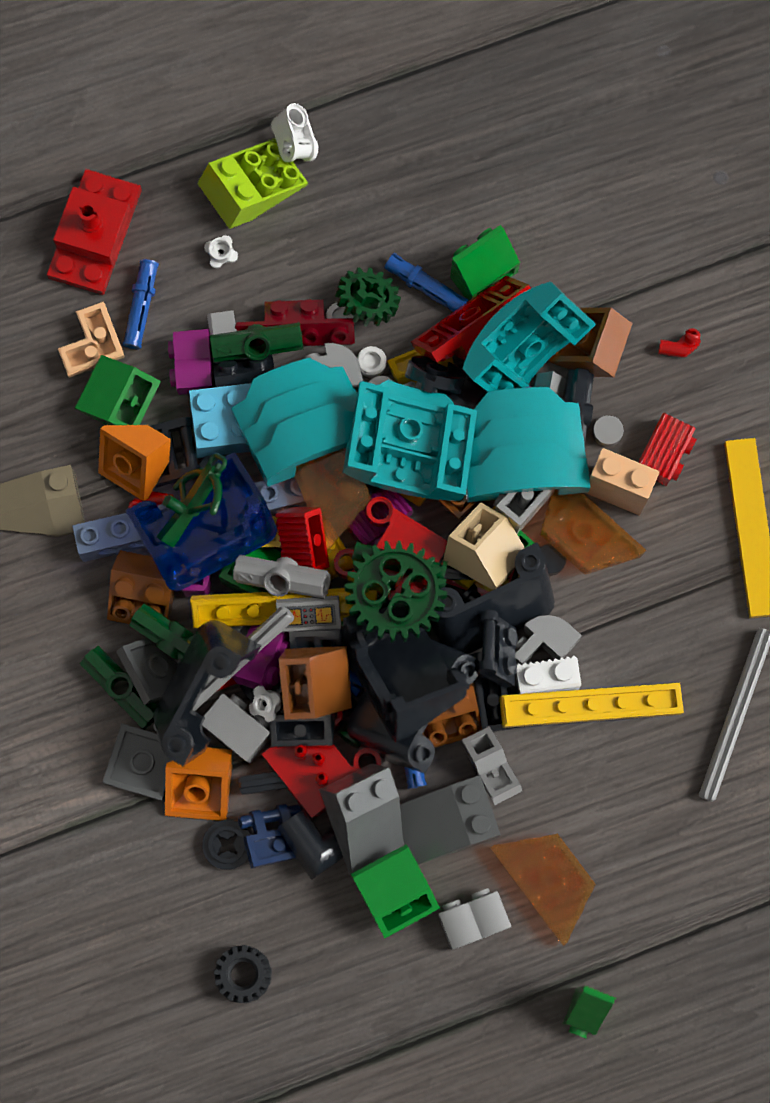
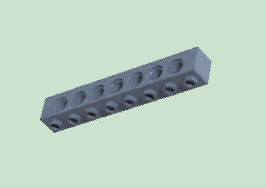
(117, 533)

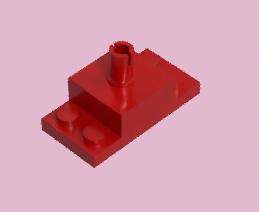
(93, 231)
(460, 329)

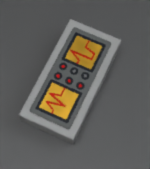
(312, 613)

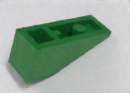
(587, 1011)

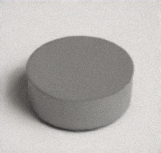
(608, 431)

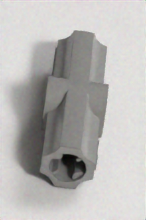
(281, 576)

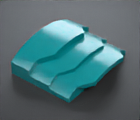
(525, 338)
(295, 416)
(410, 441)
(526, 444)

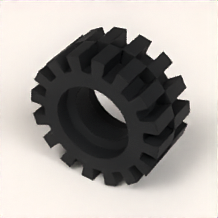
(229, 960)

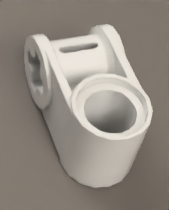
(293, 132)

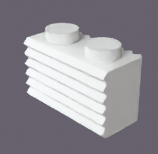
(548, 676)

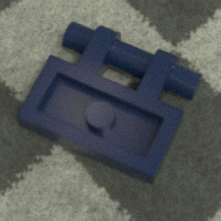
(267, 847)

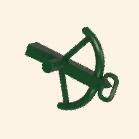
(193, 502)

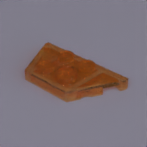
(334, 491)
(586, 534)
(549, 880)

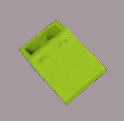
(250, 182)

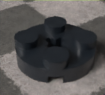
(435, 376)

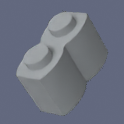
(473, 919)

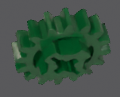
(369, 297)

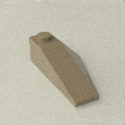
(42, 503)

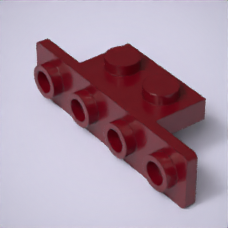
(310, 314)

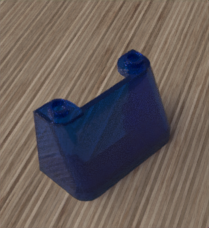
(208, 541)

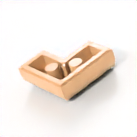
(99, 340)

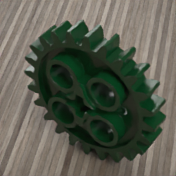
(371, 576)

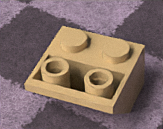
(484, 547)

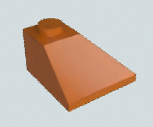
(133, 457)
(200, 786)

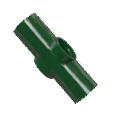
(237, 343)
(167, 634)
(107, 674)

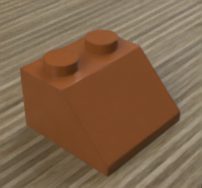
(600, 347)

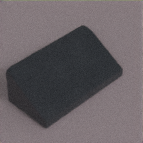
(302, 731)

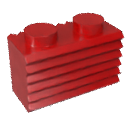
(667, 446)
(303, 536)

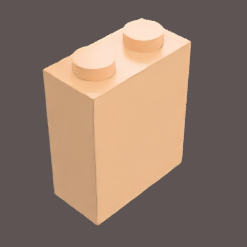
(622, 481)

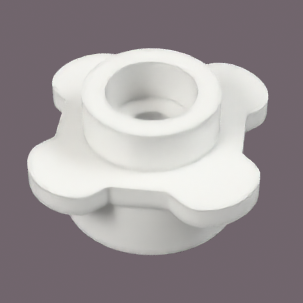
(221, 243)
(273, 703)

